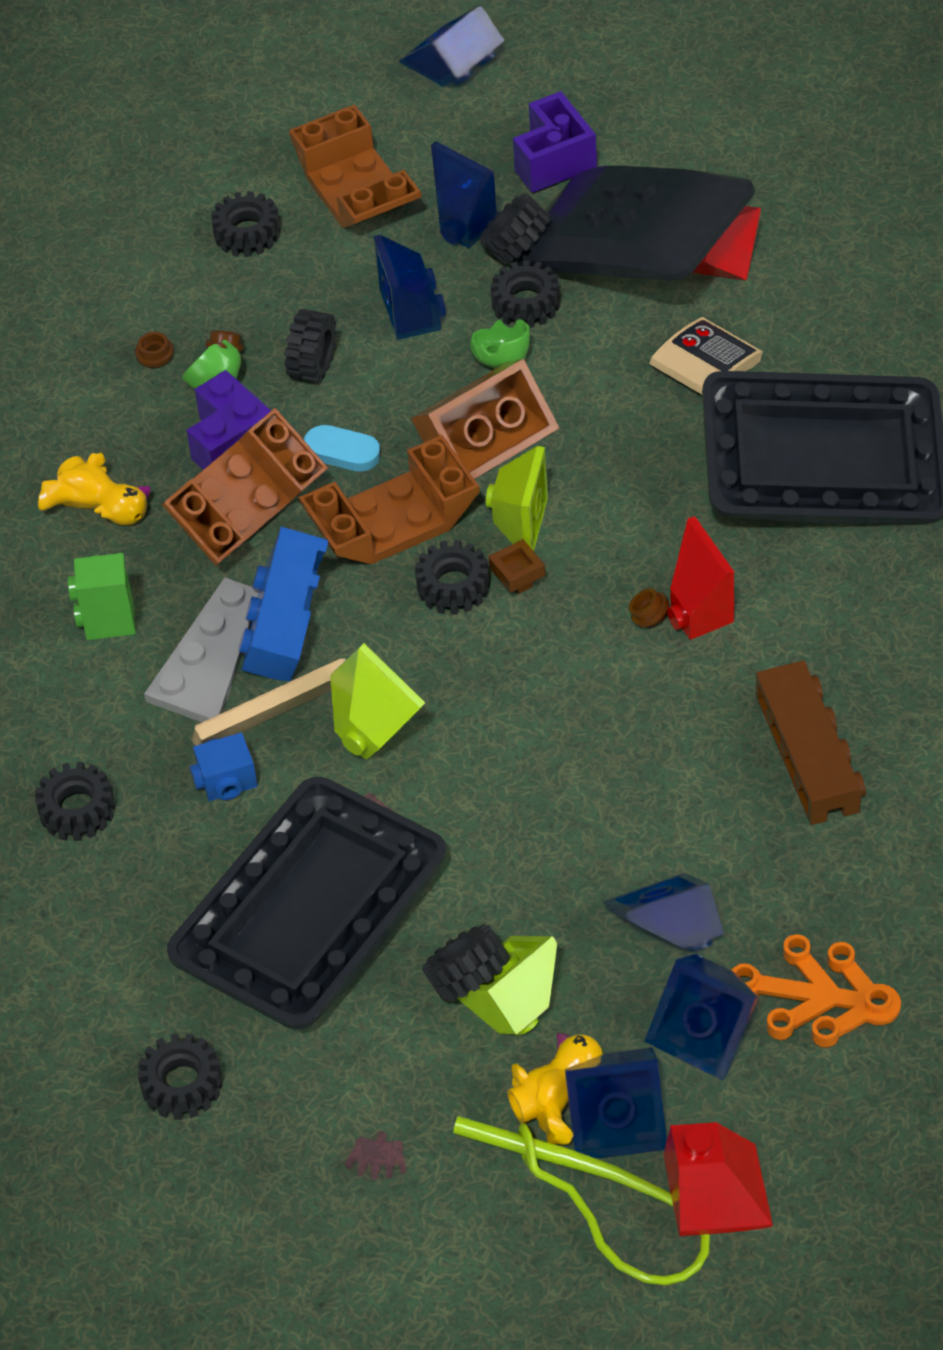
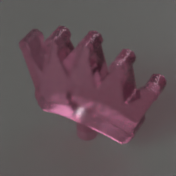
(378, 1154)

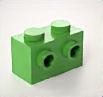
(103, 596)

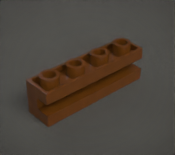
(809, 741)

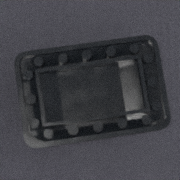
(637, 221)
(823, 447)
(307, 902)

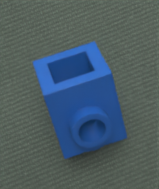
(223, 767)

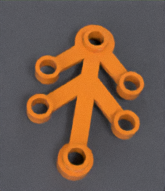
(823, 994)

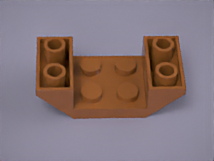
(347, 169)
(245, 486)
(397, 511)

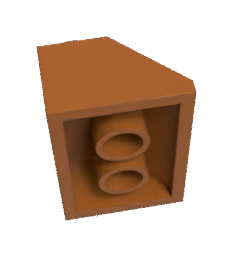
(490, 417)

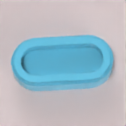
(344, 447)

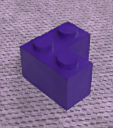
(556, 145)
(225, 414)

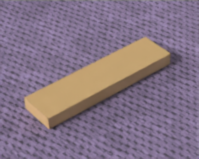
(266, 705)

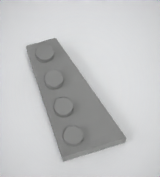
(204, 663)

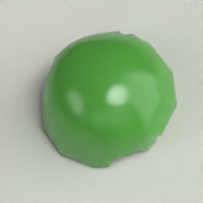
(508, 342)
(212, 363)

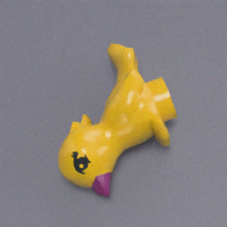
(89, 487)
(544, 1089)

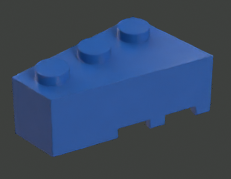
(282, 605)

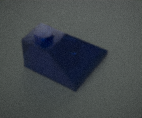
(462, 195)
(673, 909)
(702, 1015)
(616, 1104)

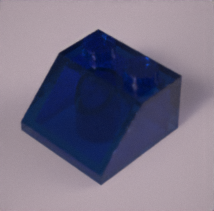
(455, 48)
(407, 289)

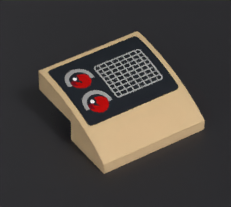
(702, 350)

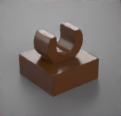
(517, 566)

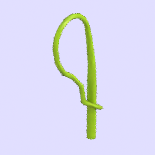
(534, 1149)

